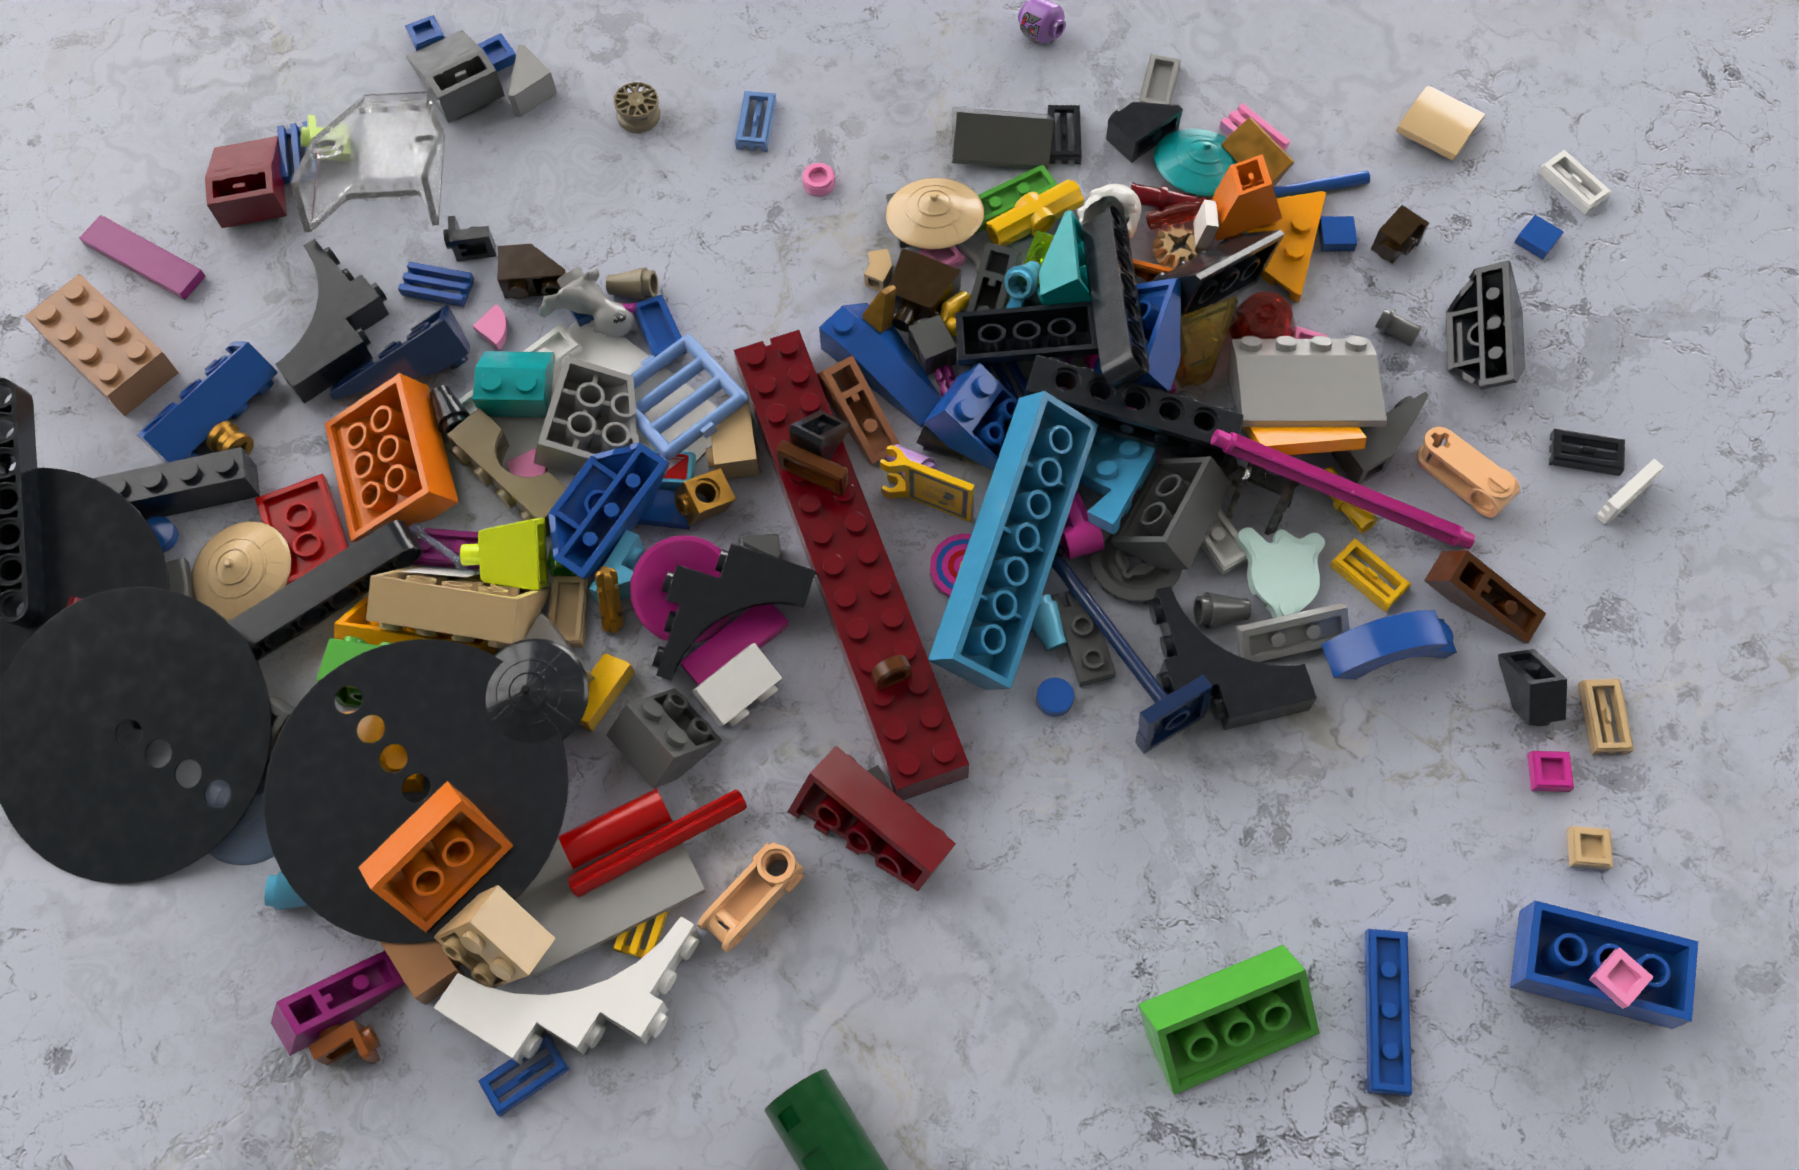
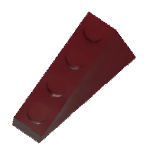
(871, 819)

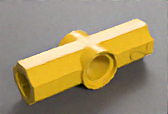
(1034, 213)

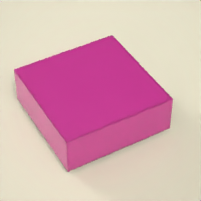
(1550, 771)

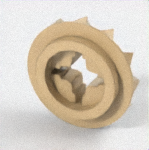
(1164, 244)

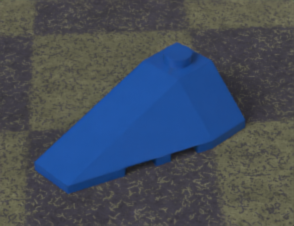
(882, 359)

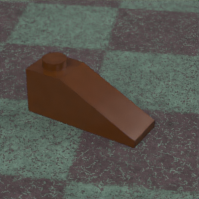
(1485, 594)

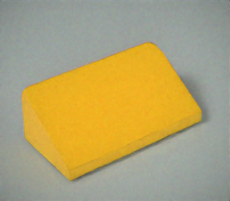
(609, 680)

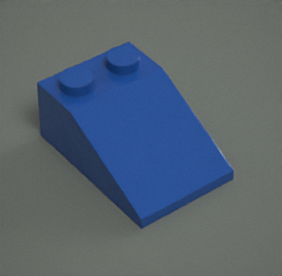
(1161, 323)

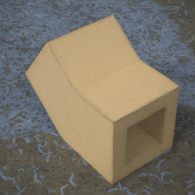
(879, 270)

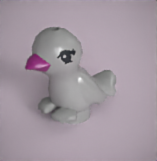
(584, 296)

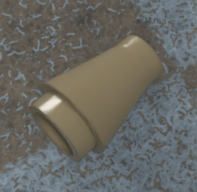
(634, 284)

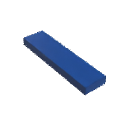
(1387, 1013)

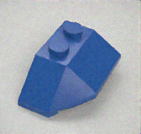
(602, 503)

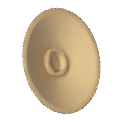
(934, 213)
(241, 568)

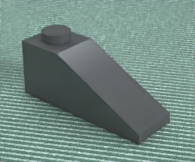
(989, 285)

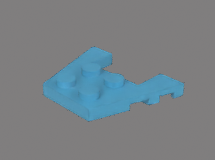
(1115, 470)

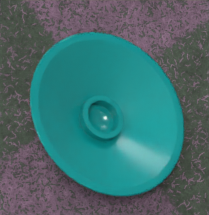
(1193, 160)

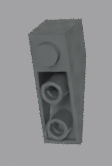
(1381, 441)

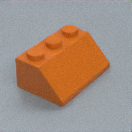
(435, 857)

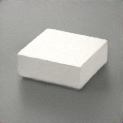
(1206, 224)

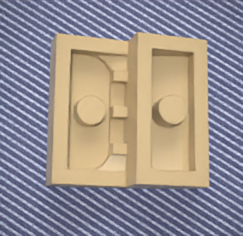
(1440, 123)

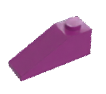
(334, 1001)

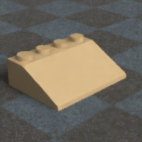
(453, 606)

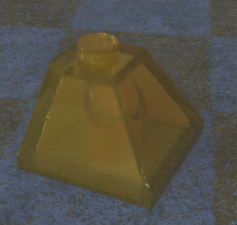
(1202, 341)

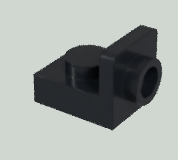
(469, 242)

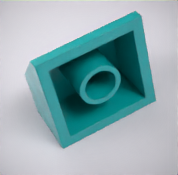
(514, 383)

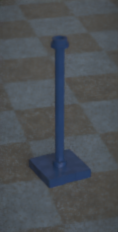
(1170, 712)

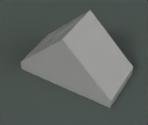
(529, 83)

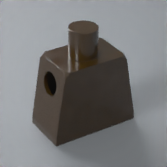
(921, 287)

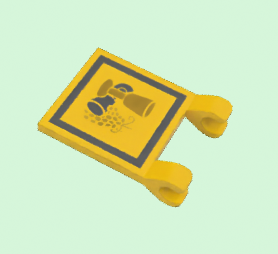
(928, 486)

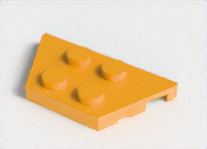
(1292, 256)

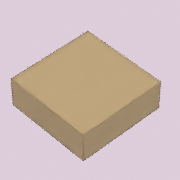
(1589, 848)

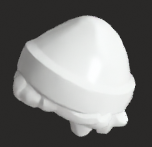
(1113, 194)

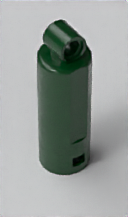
(822, 1127)

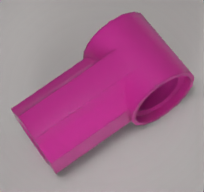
(1079, 534)

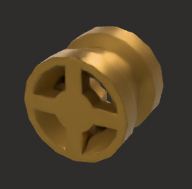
(228, 436)

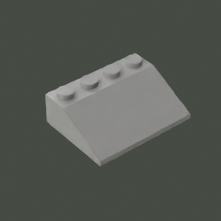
(1306, 382)

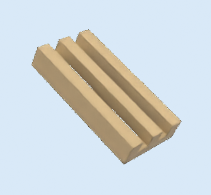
(1596, 744)

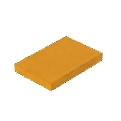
(1308, 439)

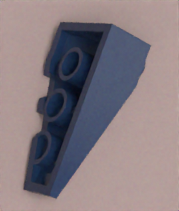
(429, 349)

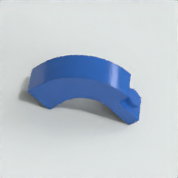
(1387, 641)

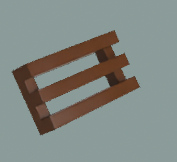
(812, 468)

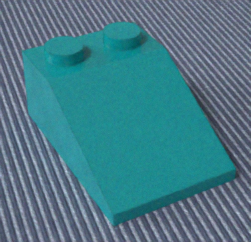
(1064, 268)

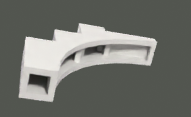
(628, 1000)

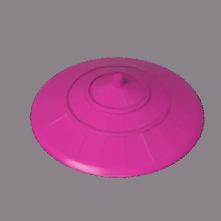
(650, 574)

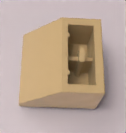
(495, 939)

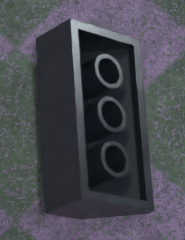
(1224, 269)
(1025, 332)

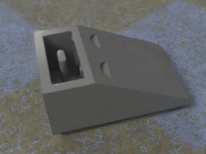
(457, 75)

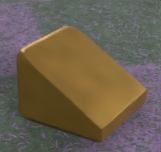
(881, 310)

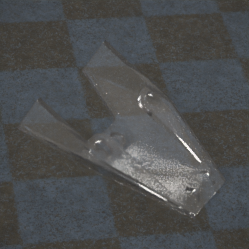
(373, 152)

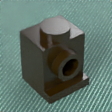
(1399, 234)

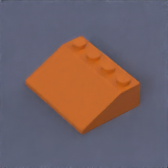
(390, 458)

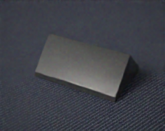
(1001, 138)

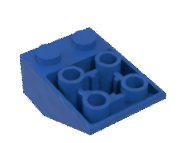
(974, 416)

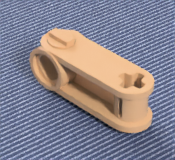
(1467, 472)
(751, 896)

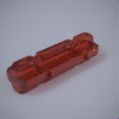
(1173, 214)

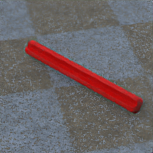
(656, 843)

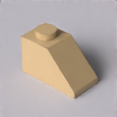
(734, 446)

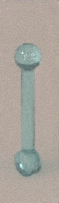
(419, 532)

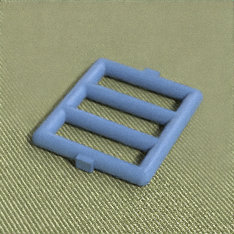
(706, 425)

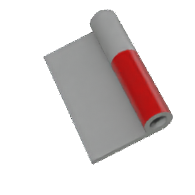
(618, 904)

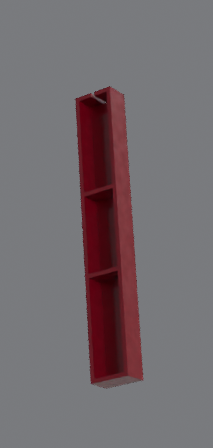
(855, 579)

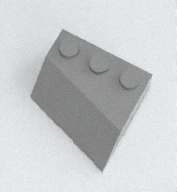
(586, 416)

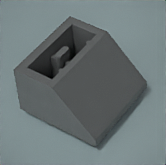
(662, 736)

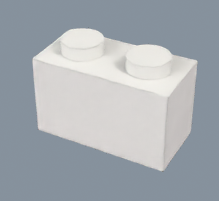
(737, 685)

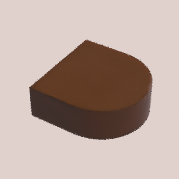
(891, 671)

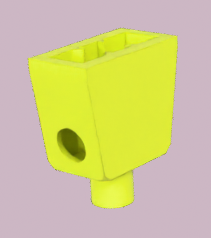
(511, 554)

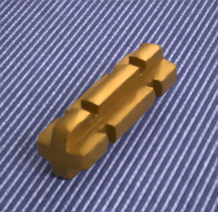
(609, 599)

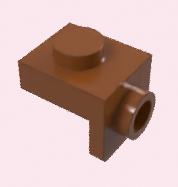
(343, 1039)

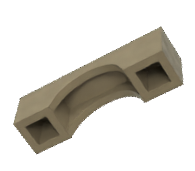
(483, 446)

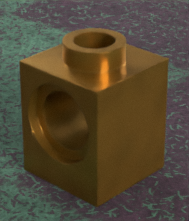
(713, 487)

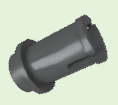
(1398, 327)

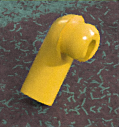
(950, 307)

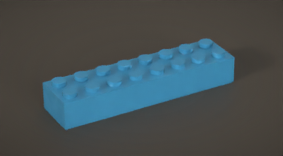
(1014, 542)

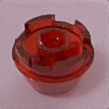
(1263, 316)

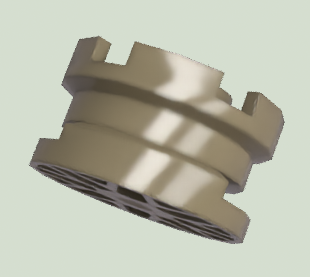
(638, 109)

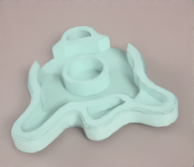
(1282, 571)

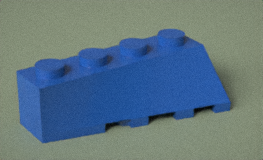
(206, 403)

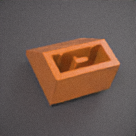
(1245, 199)

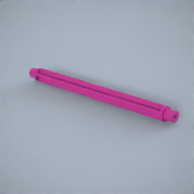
(1342, 489)

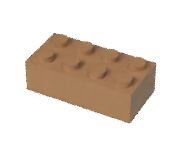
(102, 344)

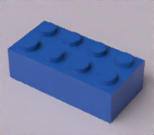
(1565, 947)

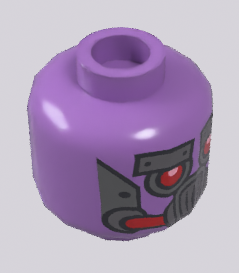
(1042, 20)

